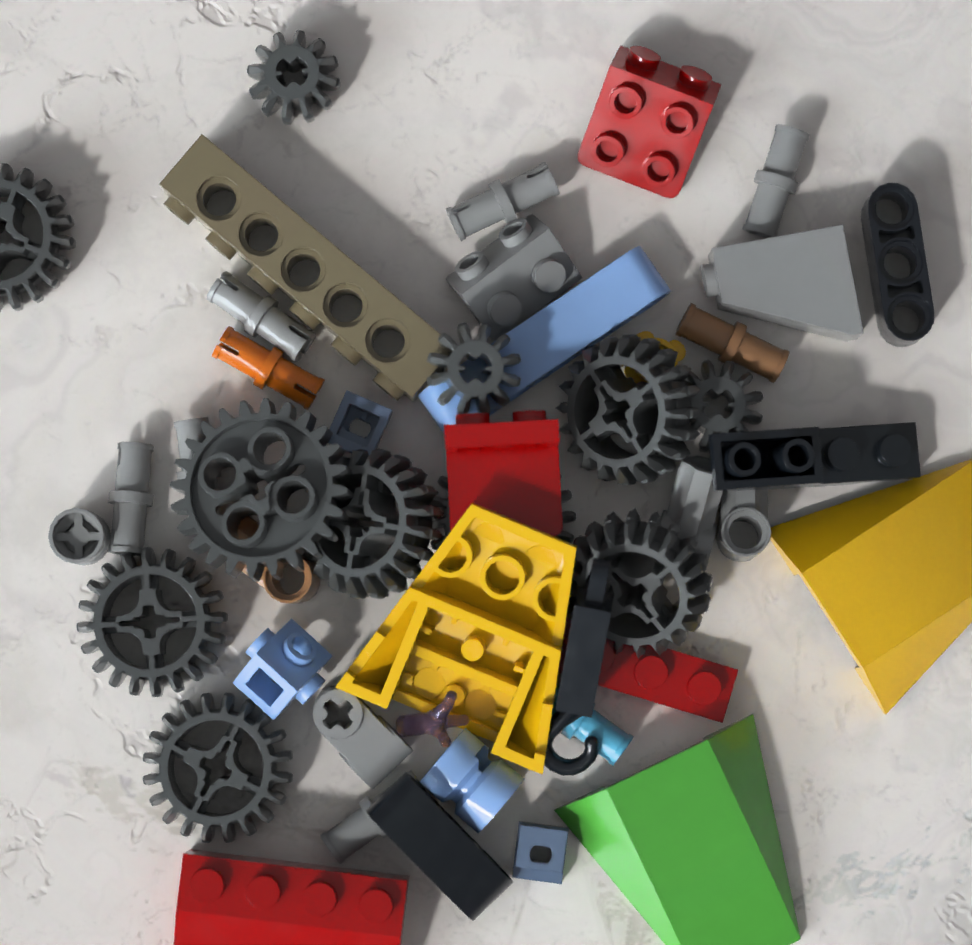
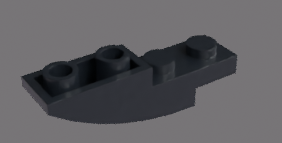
(813, 457)

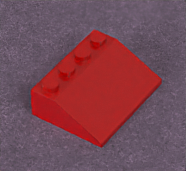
(285, 903)

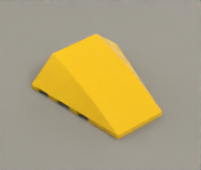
(890, 574)
(482, 624)

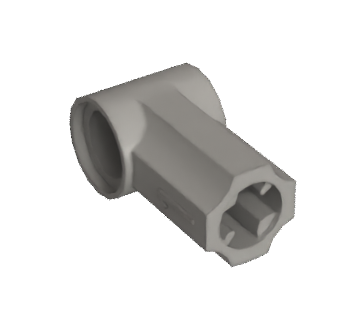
(694, 503)
(748, 507)

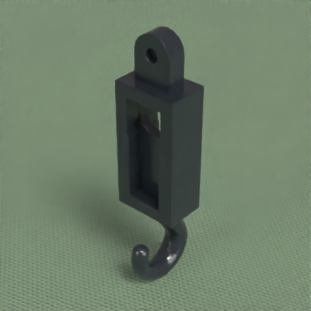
(582, 668)

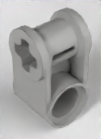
(366, 741)

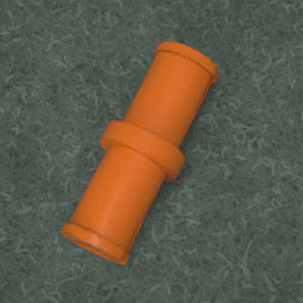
(268, 368)

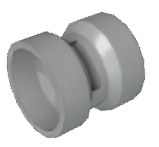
(70, 534)

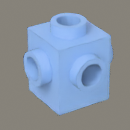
(290, 660)

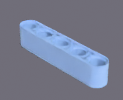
(564, 329)

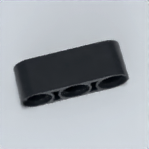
(908, 241)
(439, 846)

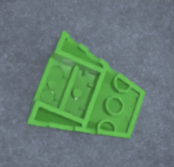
(695, 843)

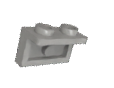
(514, 275)

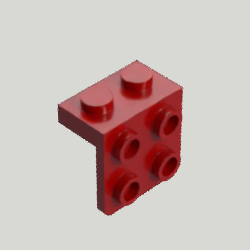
(648, 121)
(506, 468)

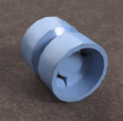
(472, 780)

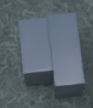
(358, 407)
(540, 835)

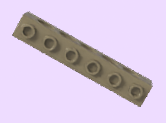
(209, 170)

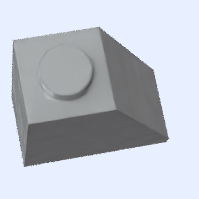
(789, 281)

